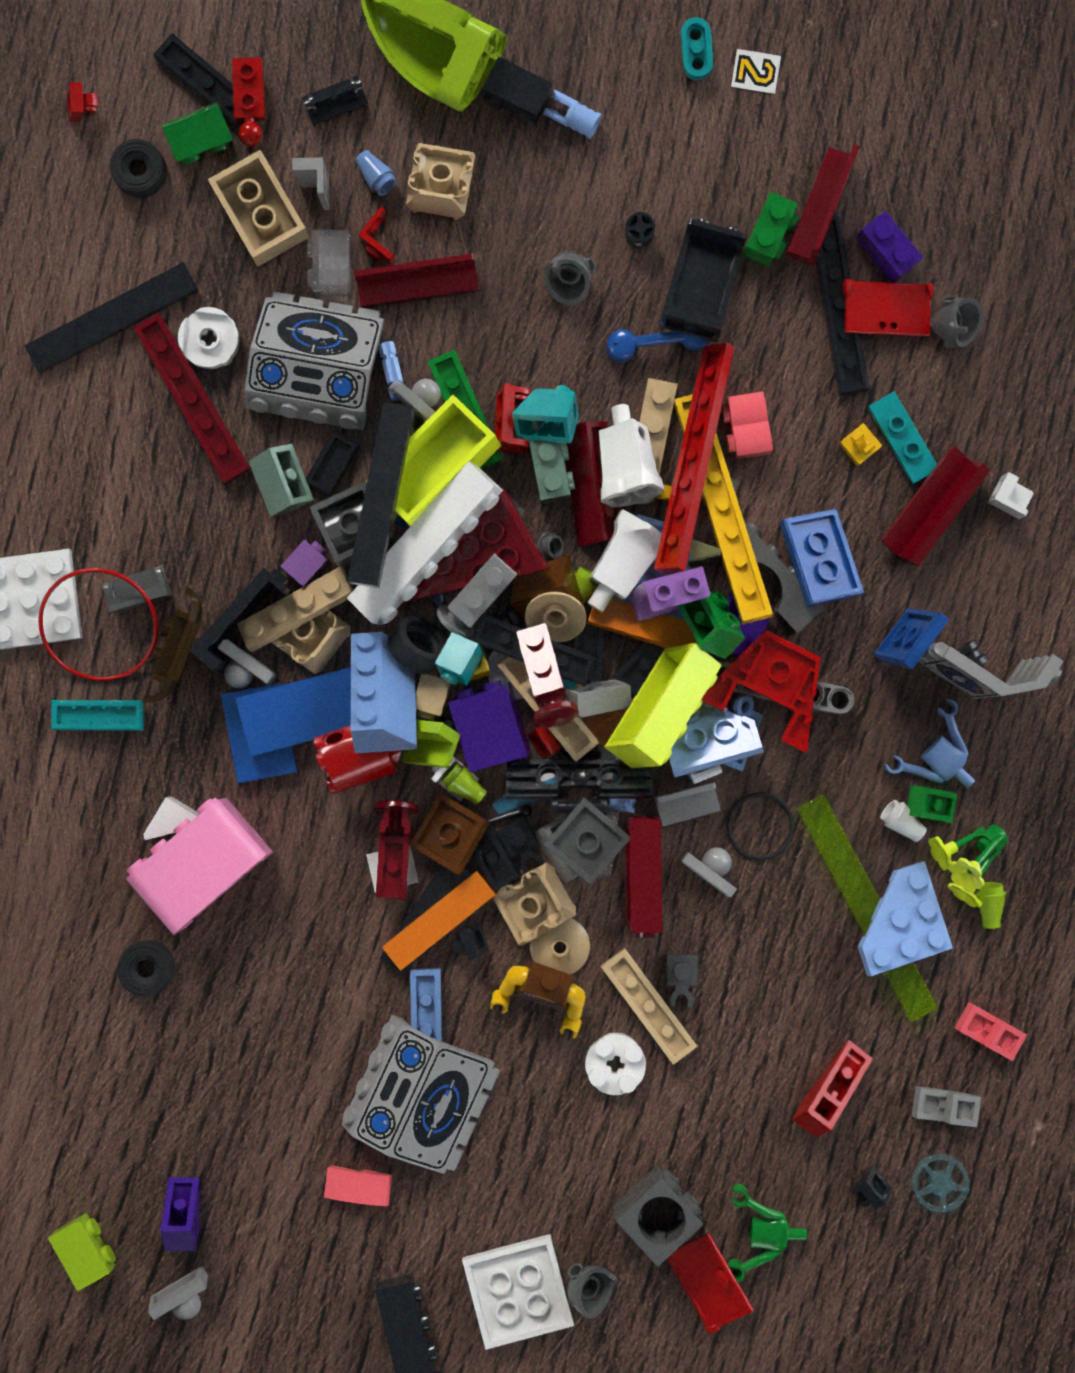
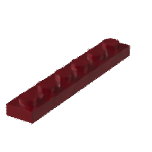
(192, 398)

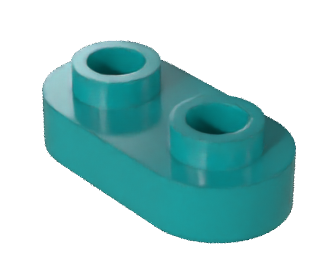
(696, 50)

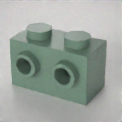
(550, 471)
(281, 480)

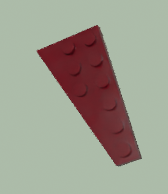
(497, 532)

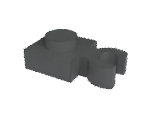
(681, 972)

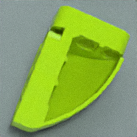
(436, 46)

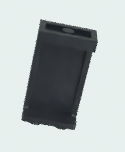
(703, 280)
(239, 610)

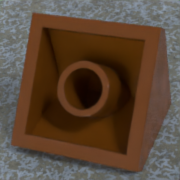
(557, 579)

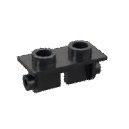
(335, 100)

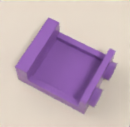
(666, 593)

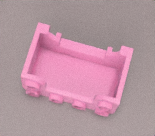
(197, 863)

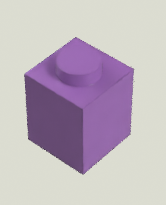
(306, 562)

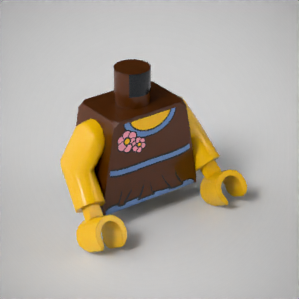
(545, 987)

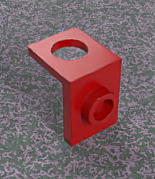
(372, 247)

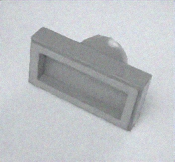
(423, 396)
(243, 667)
(714, 865)
(180, 1296)

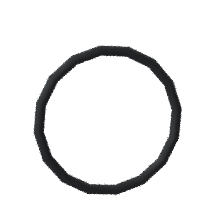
(791, 820)

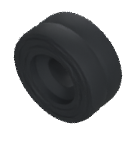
(131, 152)
(129, 973)

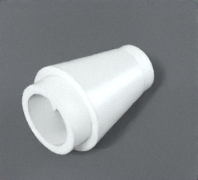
(897, 818)

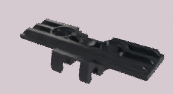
(525, 783)

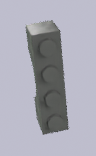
(791, 604)

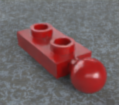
(249, 98)

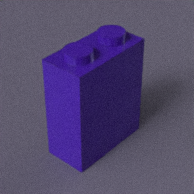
(489, 725)

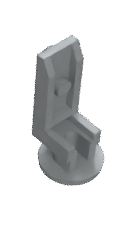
(476, 597)

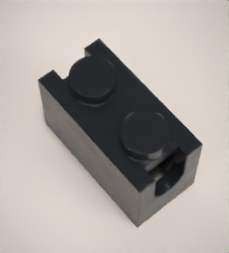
(517, 91)

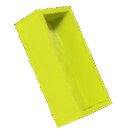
(439, 453)
(663, 706)

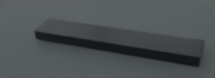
(111, 318)
(845, 347)
(381, 495)

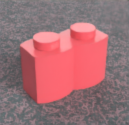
(747, 425)

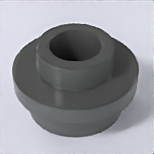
(550, 546)

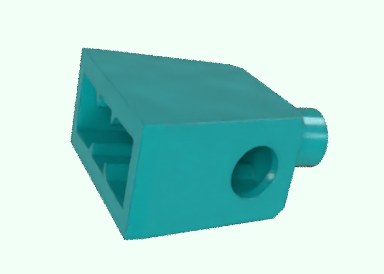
(547, 415)

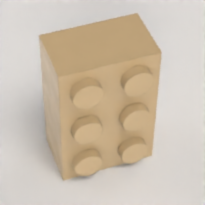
(259, 208)

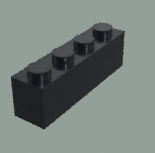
(406, 1325)

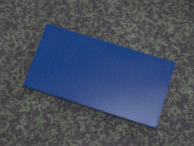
(295, 711)

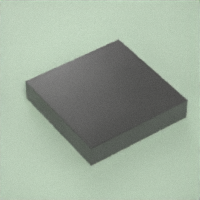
(587, 841)

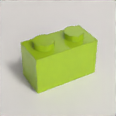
(82, 1251)

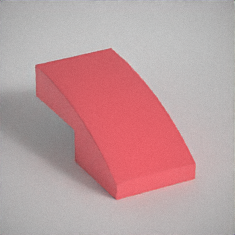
(990, 1031)
(358, 1187)

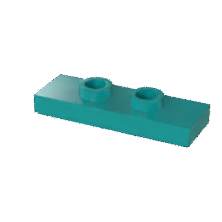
(902, 437)
(97, 715)

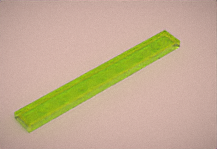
(861, 898)

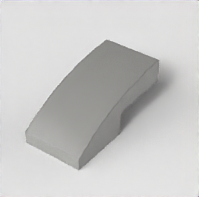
(946, 1106)

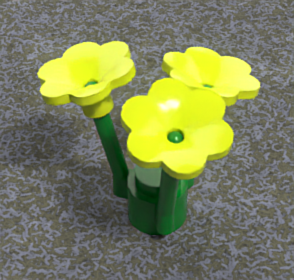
(966, 874)

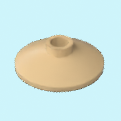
(561, 625)
(576, 950)

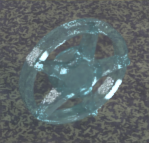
(940, 1183)

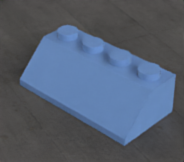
(380, 697)

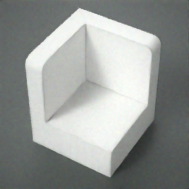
(1011, 496)

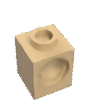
(431, 696)

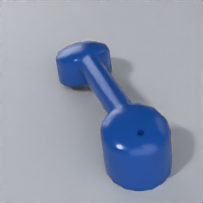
(628, 342)

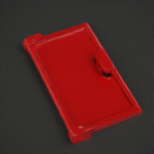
(875, 305)
(706, 1286)

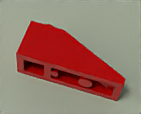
(832, 1090)

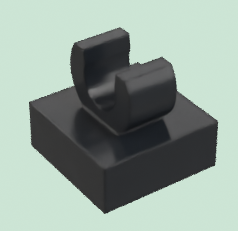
(471, 941)
(873, 1188)

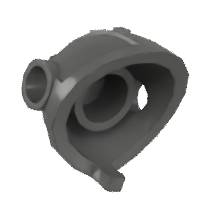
(569, 277)
(957, 321)
(585, 1284)

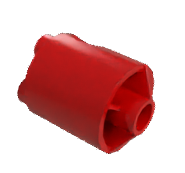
(348, 768)

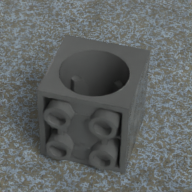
(339, 522)
(658, 1243)

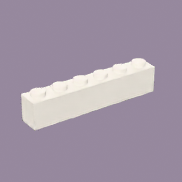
(427, 542)

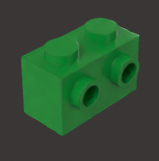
(197, 133)
(770, 228)
(713, 624)

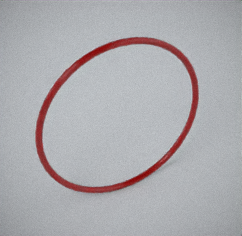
(110, 572)

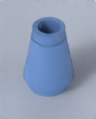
(376, 173)

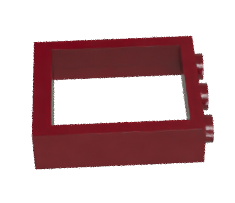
(643, 875)

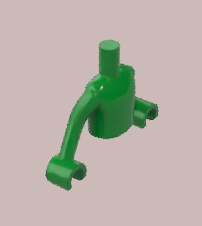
(765, 1232)

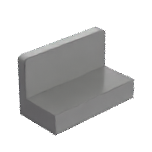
(313, 173)
(687, 803)

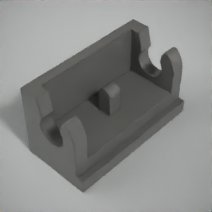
(124, 597)

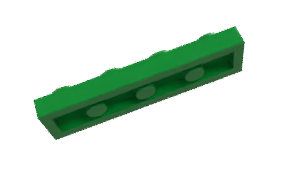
(453, 381)

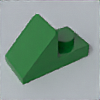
(931, 803)

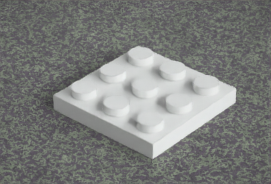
(22, 589)
(518, 1291)

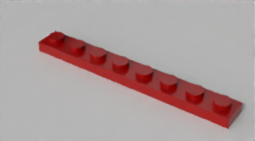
(694, 458)

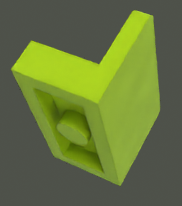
(434, 745)

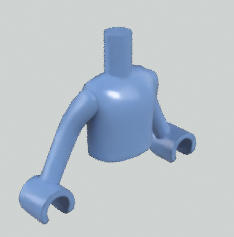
(941, 755)

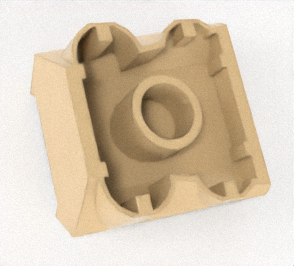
(440, 180)
(315, 641)
(534, 904)

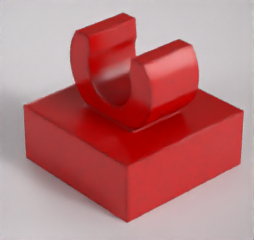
(78, 102)
(544, 742)

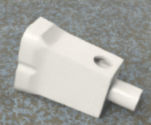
(627, 461)
(624, 559)

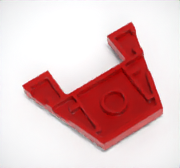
(778, 673)

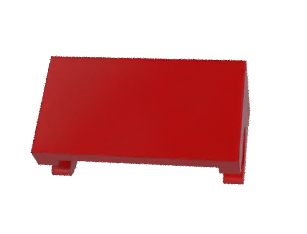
(507, 400)

